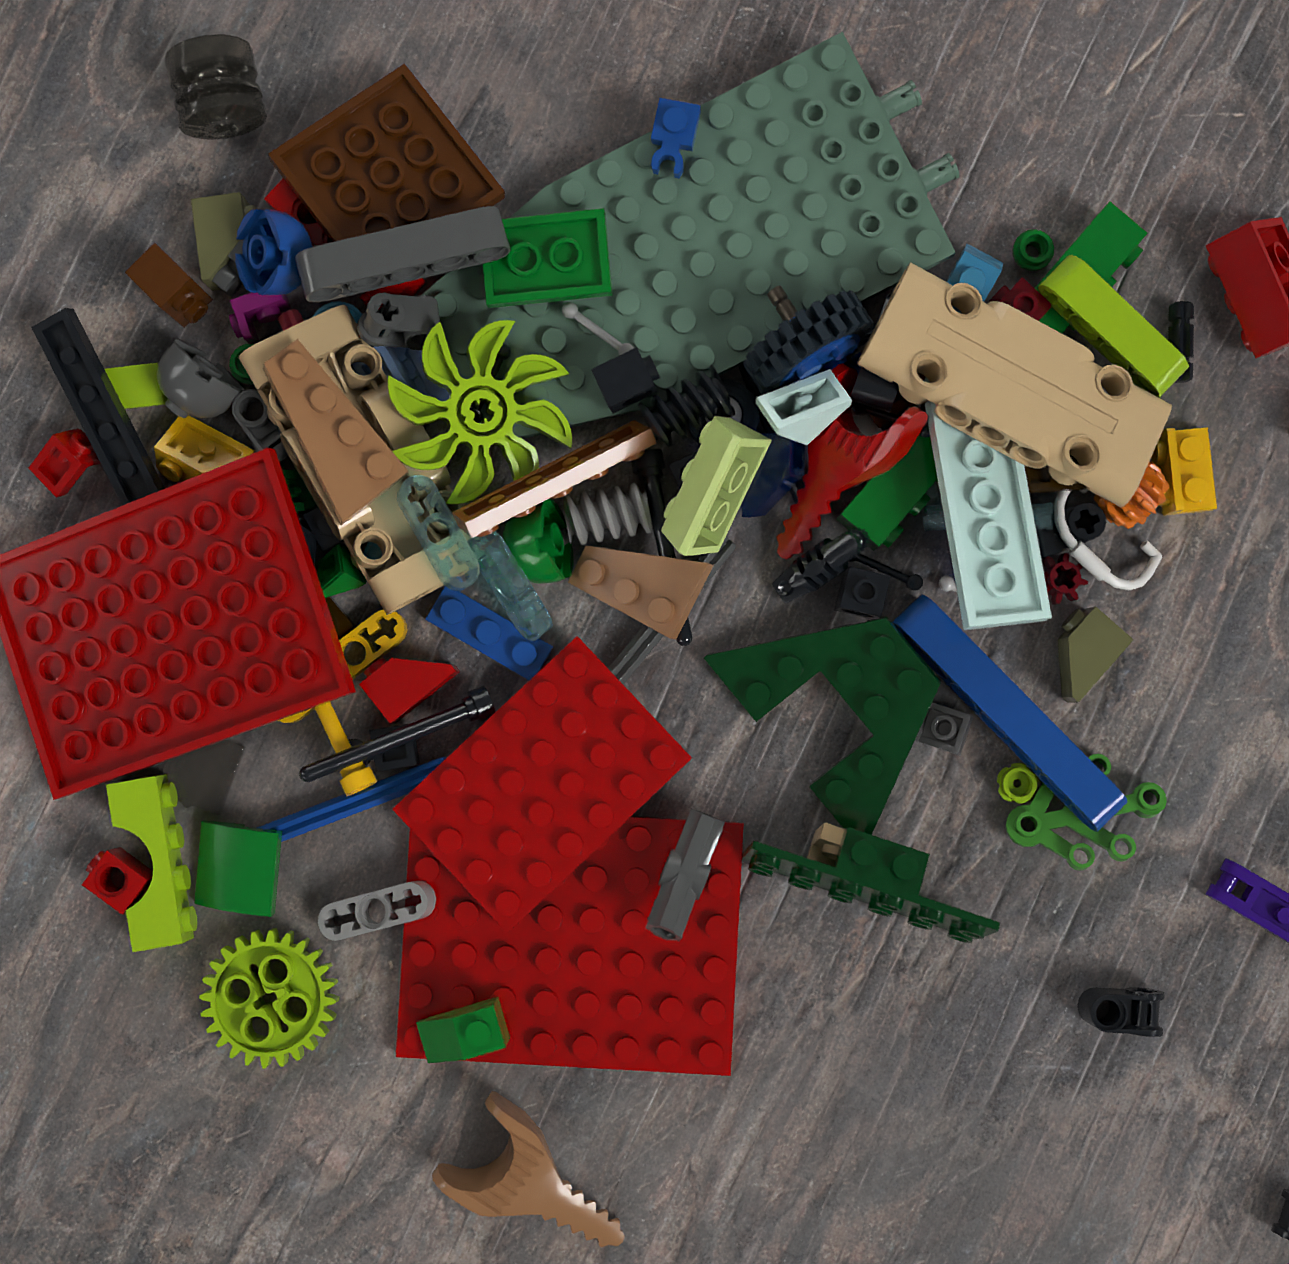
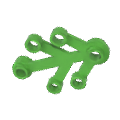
(1065, 817)

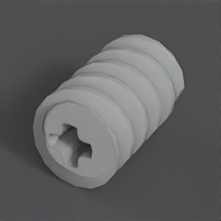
(607, 514)

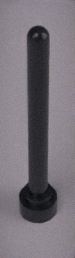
(649, 470)
(474, 706)

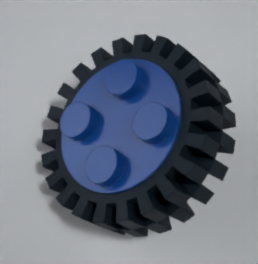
(808, 339)

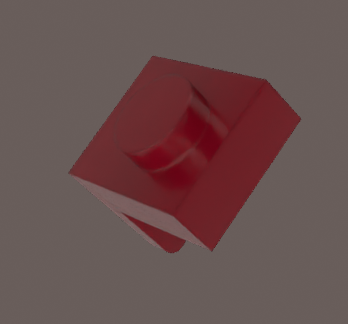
(1024, 298)

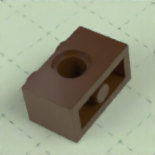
(169, 286)

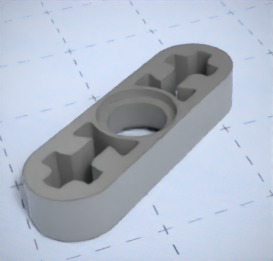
(393, 915)

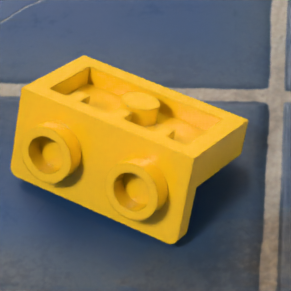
(195, 448)
(1188, 469)

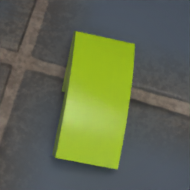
(137, 385)

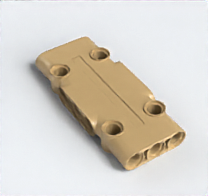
(1016, 385)
(404, 568)

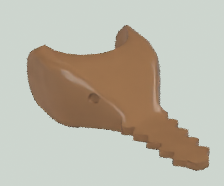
(525, 1181)

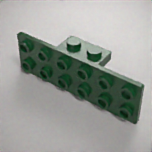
(875, 873)

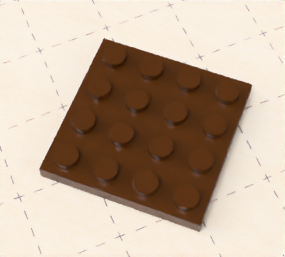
(384, 162)

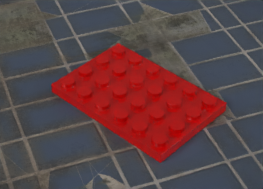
(542, 784)

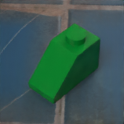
(464, 1032)

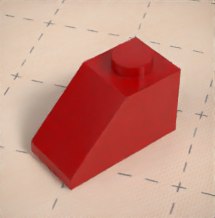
(404, 684)

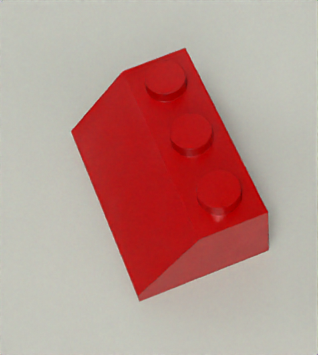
(1256, 281)

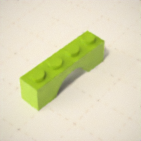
(164, 911)

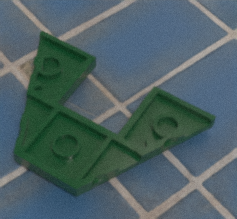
(873, 674)

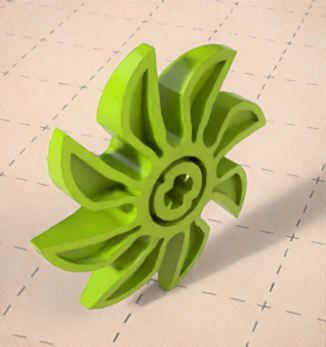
(481, 387)

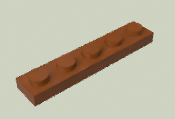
(554, 479)

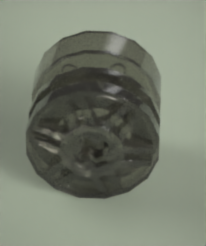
(215, 87)

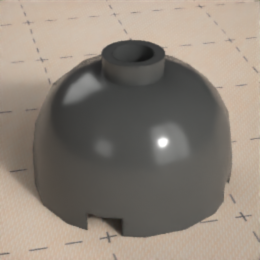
(194, 382)

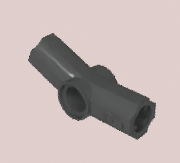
(684, 875)

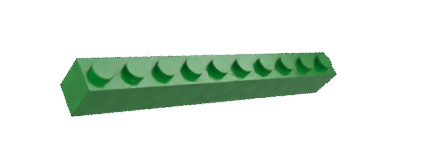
(889, 497)

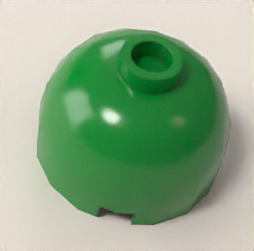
(539, 544)

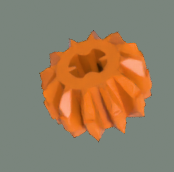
(1143, 502)

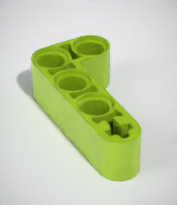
(1113, 326)

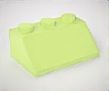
(713, 486)

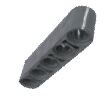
(402, 254)

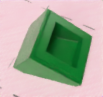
(337, 572)

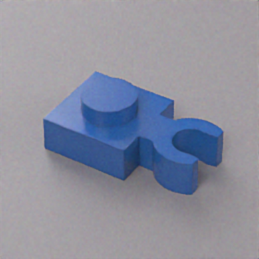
(674, 130)

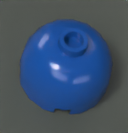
(269, 251)

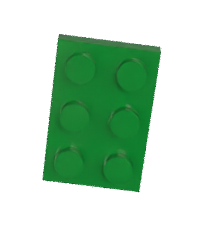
(551, 260)

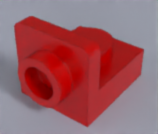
(63, 461)

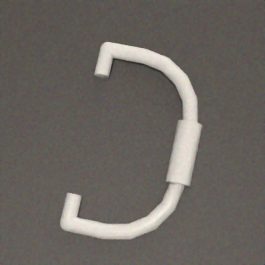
(1093, 563)

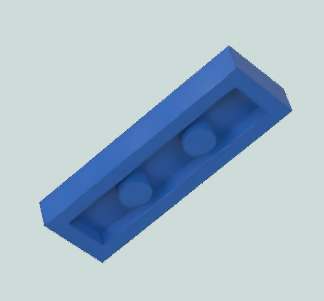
(488, 633)

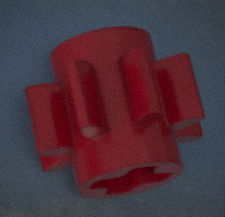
(1070, 583)

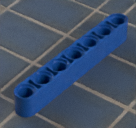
(1010, 713)

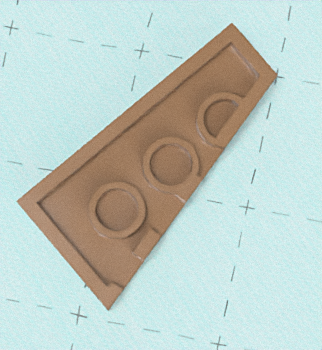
(342, 446)

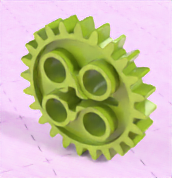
(235, 1014)

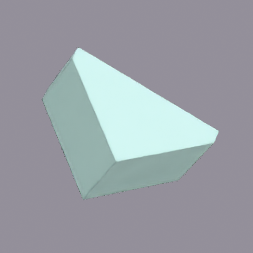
(805, 407)

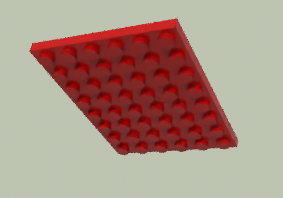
(168, 625)
(581, 968)

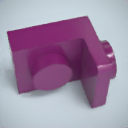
(253, 308)

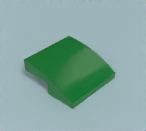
(238, 868)

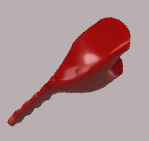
(842, 459)

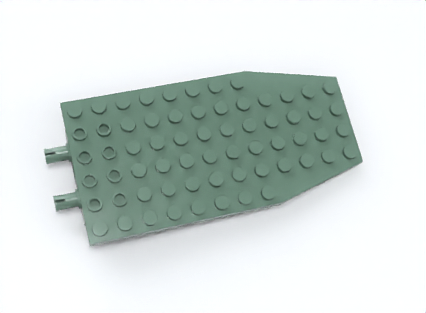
(783, 188)

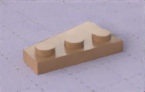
(643, 586)

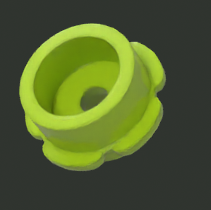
(1027, 787)

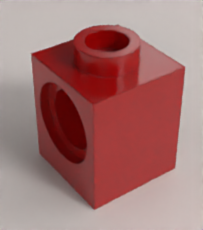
(136, 878)

